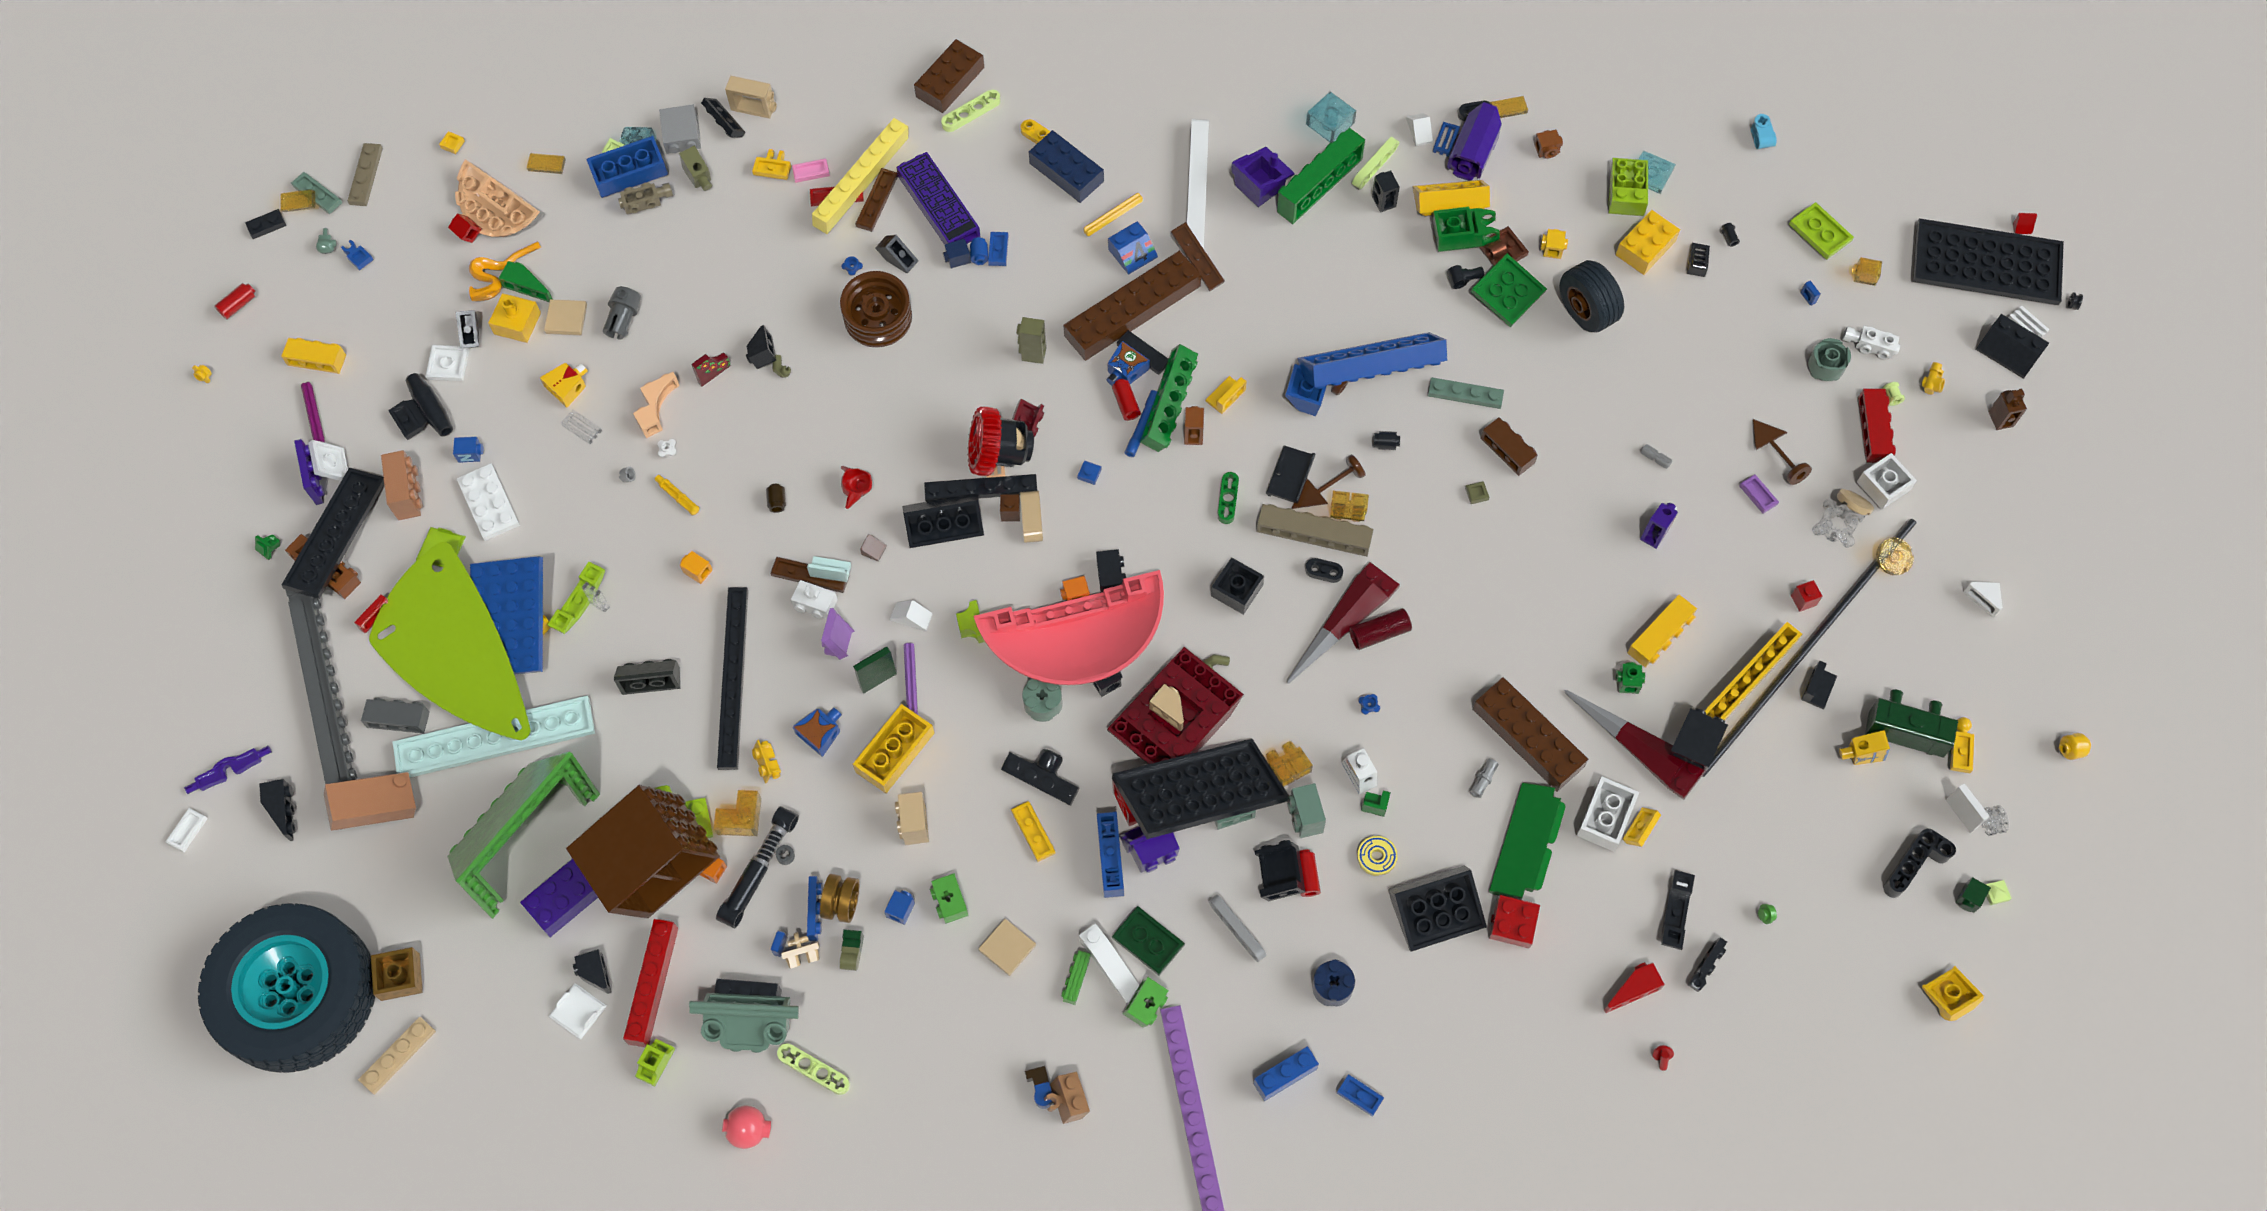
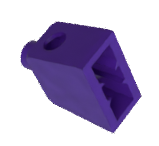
(1664, 518)

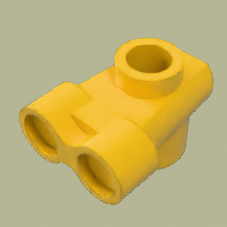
(1934, 381)

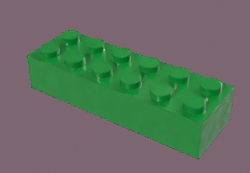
(1320, 175)

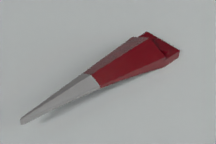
(1363, 597)
(1647, 748)

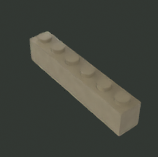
(1314, 530)

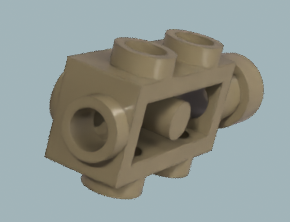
(643, 197)

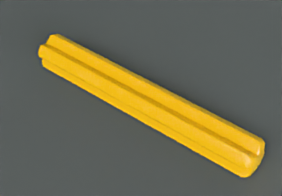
(1113, 214)

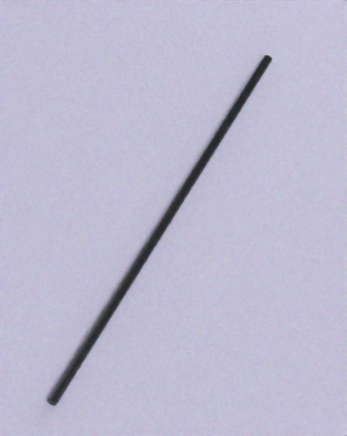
(1802, 653)

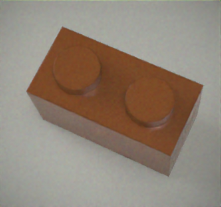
(1194, 425)

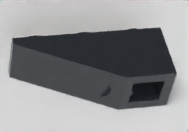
(276, 800)

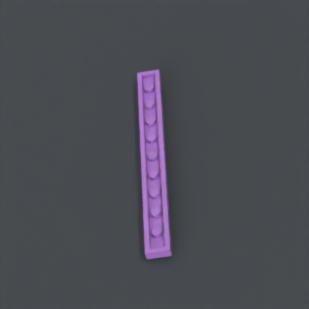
(1191, 1109)

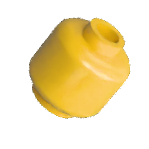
(2074, 746)

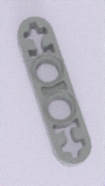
(1237, 928)

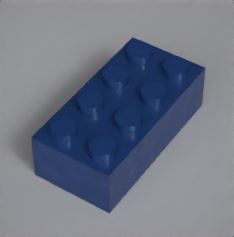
(1066, 166)

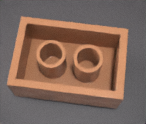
(401, 485)

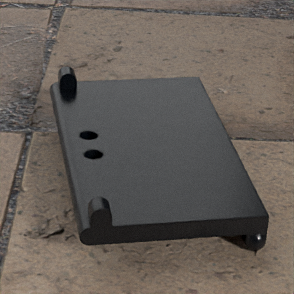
(1293, 470)

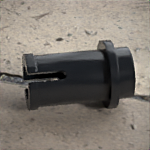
(1730, 234)

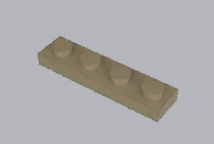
(365, 174)

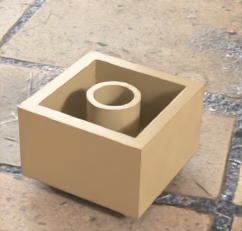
(912, 817)

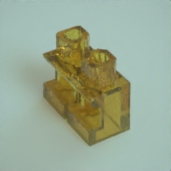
(1349, 509)
(1291, 765)

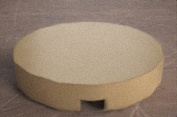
(1855, 502)

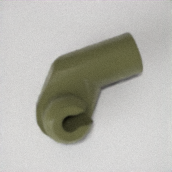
(779, 369)
(1217, 659)

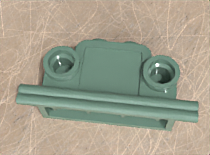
(744, 1020)

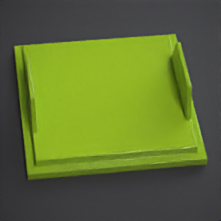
(441, 535)

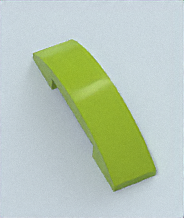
(577, 601)

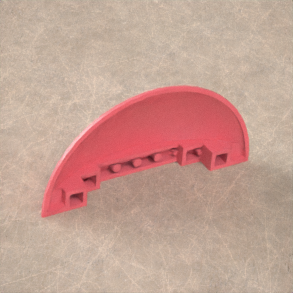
(1078, 637)

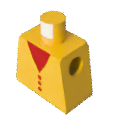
(565, 382)

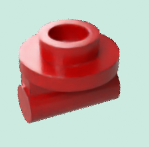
(1663, 1054)

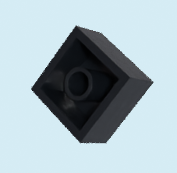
(1237, 586)

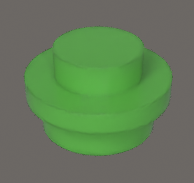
(1767, 913)

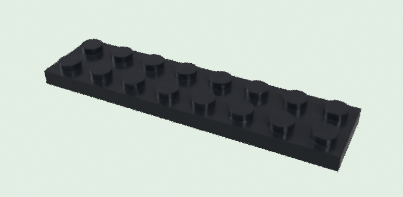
(333, 533)

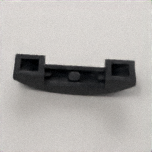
(1676, 910)

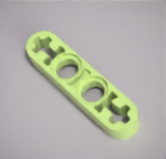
(969, 108)
(1375, 163)
(811, 1071)

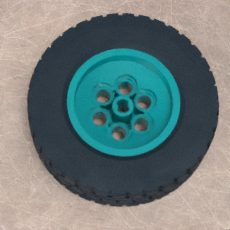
(264, 948)

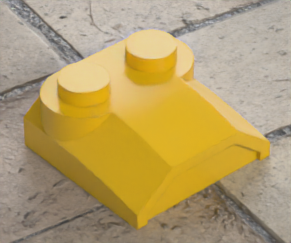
(1953, 994)

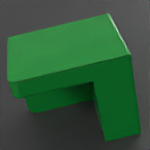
(1376, 803)

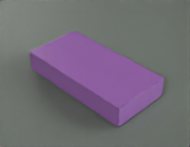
(1759, 494)

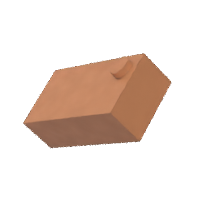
(369, 801)

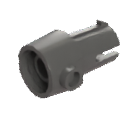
(623, 305)

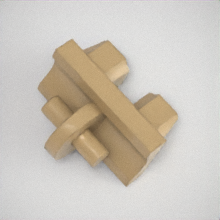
(792, 955)

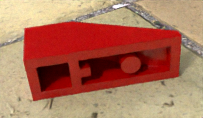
(1641, 983)

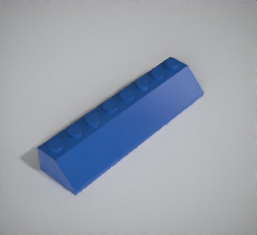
(1373, 359)

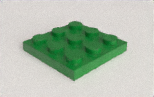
(1508, 290)

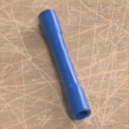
(1134, 441)

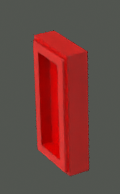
(369, 616)

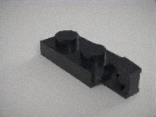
(1707, 965)

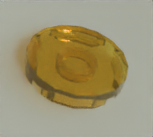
(1894, 556)

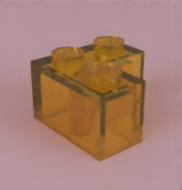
(743, 819)

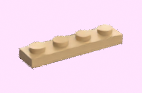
(397, 1055)

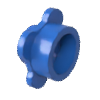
(849, 262)
(1369, 699)

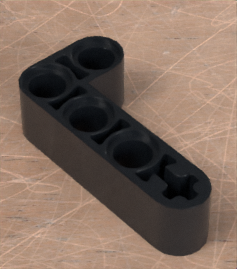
(1913, 864)

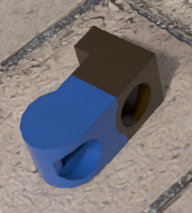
(1041, 1085)

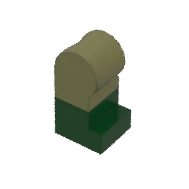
(851, 949)

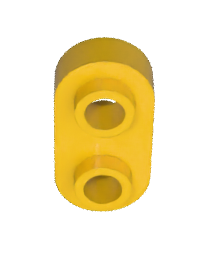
(1033, 133)

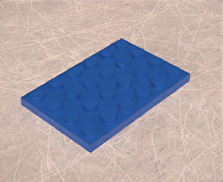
(515, 603)

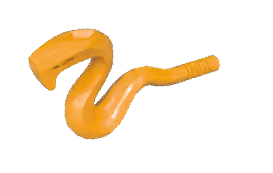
(480, 263)

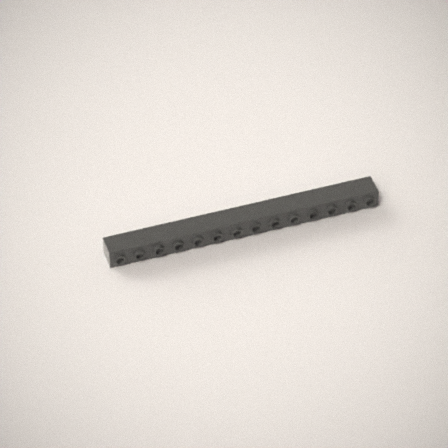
(321, 688)

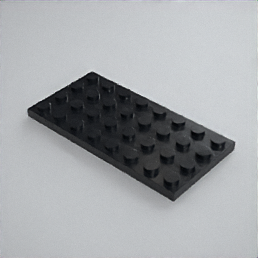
(1988, 261)
(1199, 788)

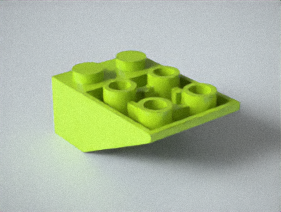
(1628, 187)

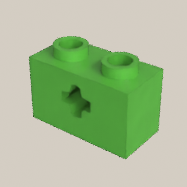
(956, 907)
(1136, 1008)

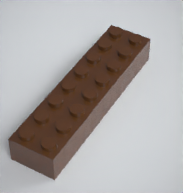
(1132, 305)

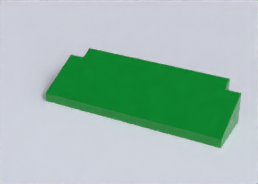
(1525, 850)

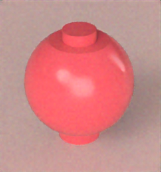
(745, 1127)

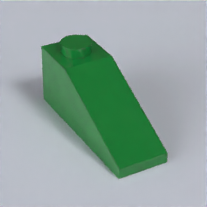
(521, 280)

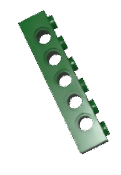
(1152, 436)

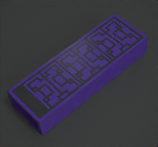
(937, 200)

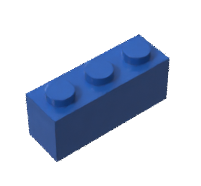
(1286, 1073)

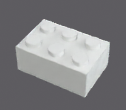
(1608, 814)

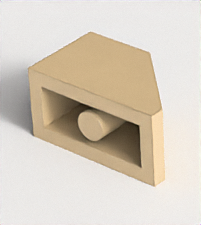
(1168, 706)

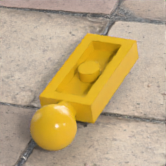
(1963, 749)

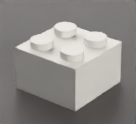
(1886, 481)

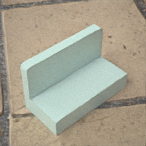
(829, 569)

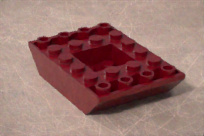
(1205, 704)

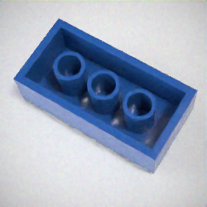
(627, 166)

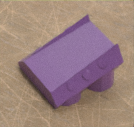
(836, 635)

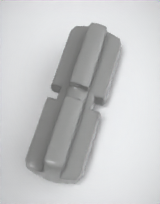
(1660, 459)

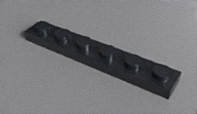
(983, 487)

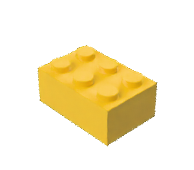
(1647, 242)

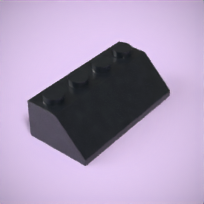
(943, 520)

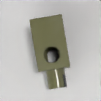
(695, 168)

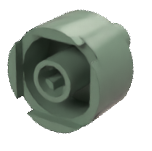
(1829, 360)
(1040, 709)

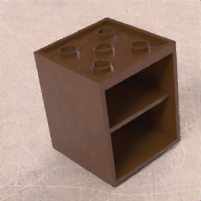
(643, 852)

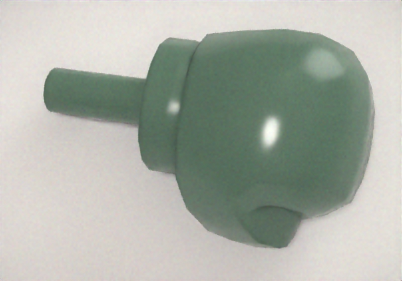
(325, 243)

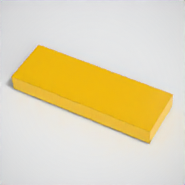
(1033, 831)

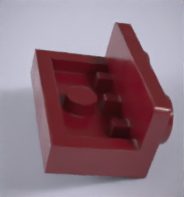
(1029, 414)

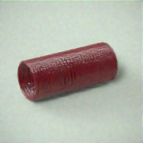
(1376, 631)

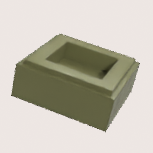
(1477, 492)

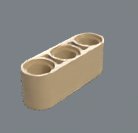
(1031, 516)

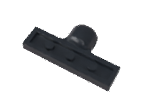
(1042, 774)

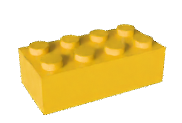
(893, 748)

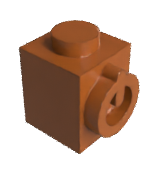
(1548, 143)

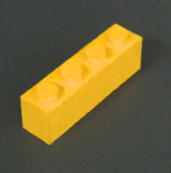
(1662, 631)

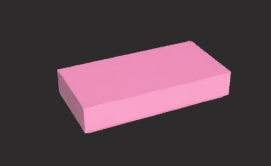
(810, 170)

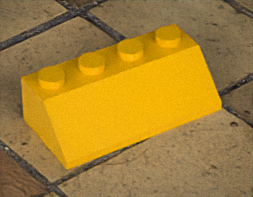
(1451, 195)

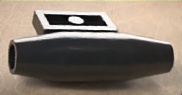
(422, 409)

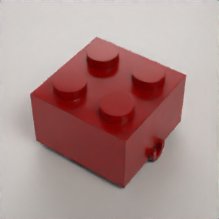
(1514, 921)

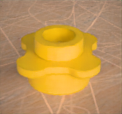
(202, 373)

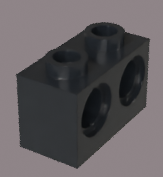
(1385, 191)

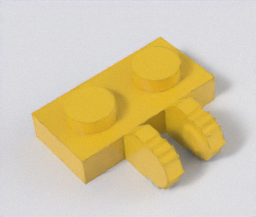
(771, 167)

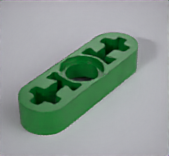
(1232, 491)

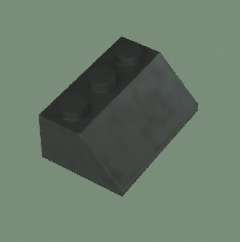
(648, 677)

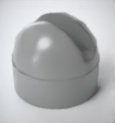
(627, 471)

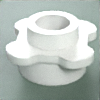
(671, 451)

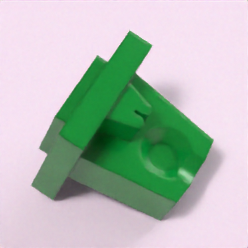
(266, 545)

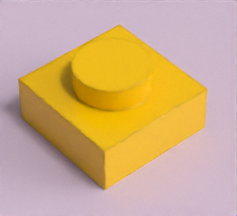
(451, 142)

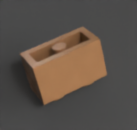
(1068, 1098)

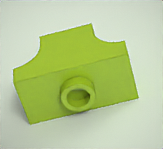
(967, 623)
(653, 1061)

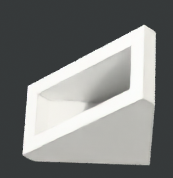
(1420, 129)
(1986, 595)
(911, 614)

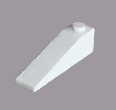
(1109, 962)

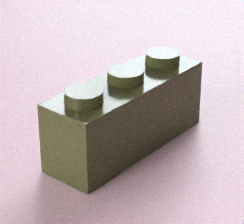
(1032, 340)

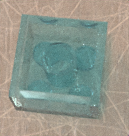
(1330, 117)

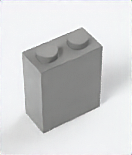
(679, 128)

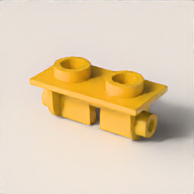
(762, 753)

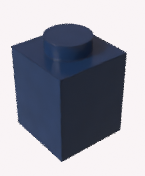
(957, 253)

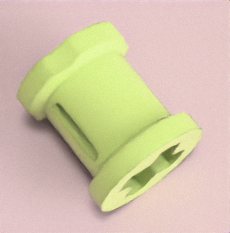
(1894, 393)

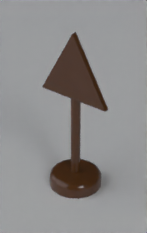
(1767, 434)
(1312, 497)

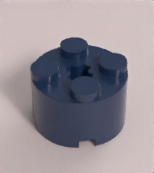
(1335, 972)

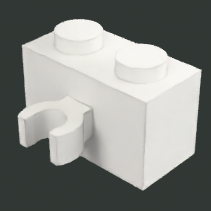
(813, 600)

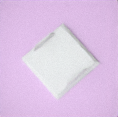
(577, 1011)

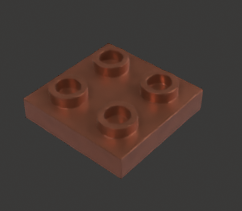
(1506, 244)

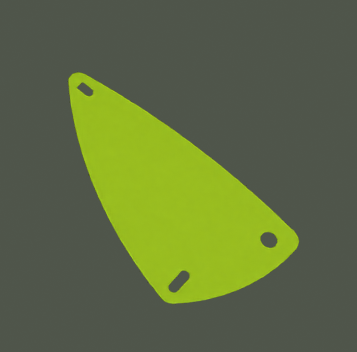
(450, 645)

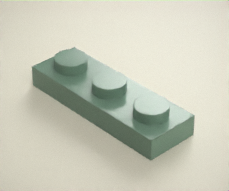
(323, 197)

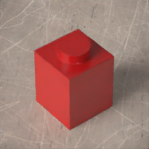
(464, 228)
(1806, 595)

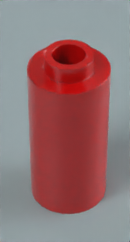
(235, 300)
(1126, 399)
(1310, 873)

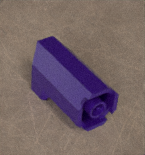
(1475, 142)

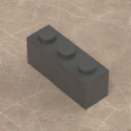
(395, 715)

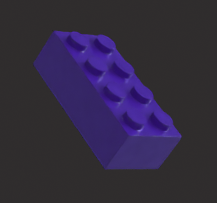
(559, 898)

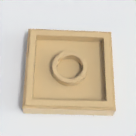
(565, 317)
(1007, 947)

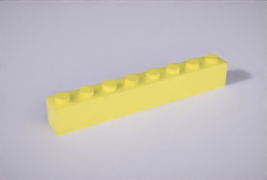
(860, 176)

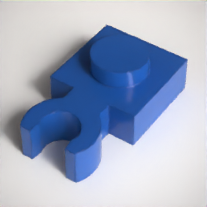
(357, 256)

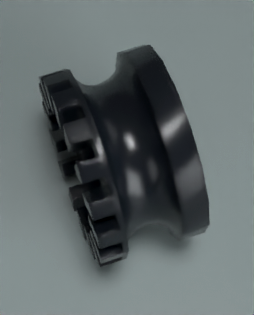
(2076, 301)

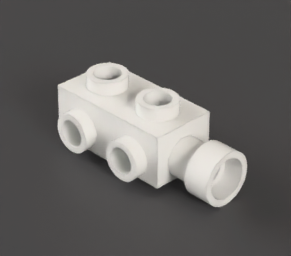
(1873, 341)

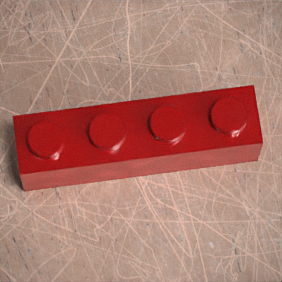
(1876, 424)

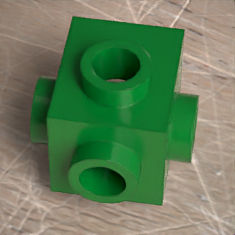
(1630, 678)

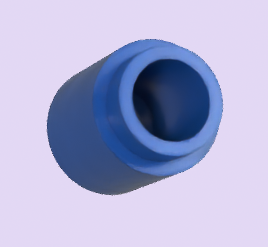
(979, 251)

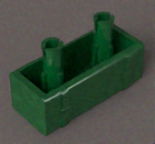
(1911, 726)

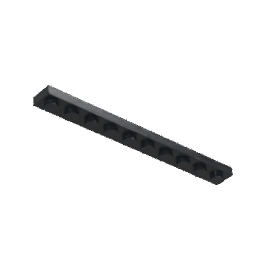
(732, 679)

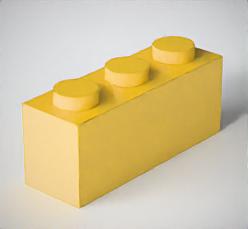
(313, 355)

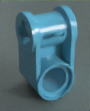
(1763, 132)

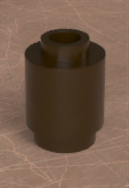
(775, 498)

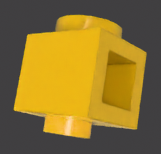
(1553, 243)

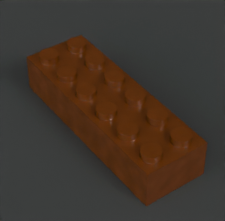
(1530, 734)

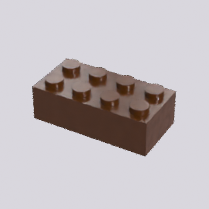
(949, 76)

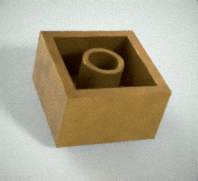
(396, 974)

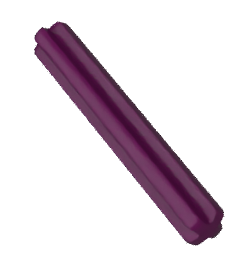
(312, 412)

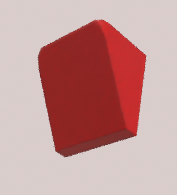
(2024, 223)

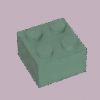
(1307, 811)

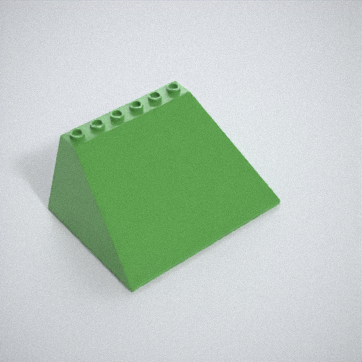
(506, 817)

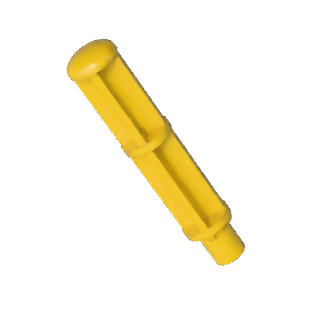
(676, 494)

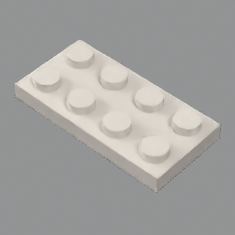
(488, 502)

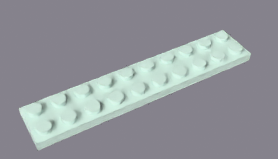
(473, 744)

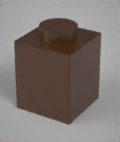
(1009, 508)

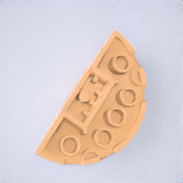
(491, 203)

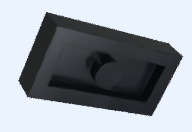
(265, 224)

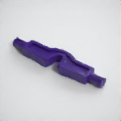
(218, 772)

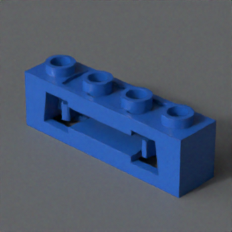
(1110, 854)

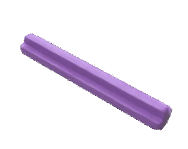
(910, 677)

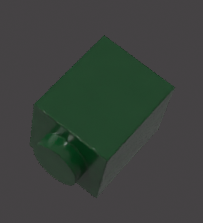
(1972, 895)

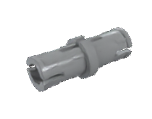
(1484, 778)

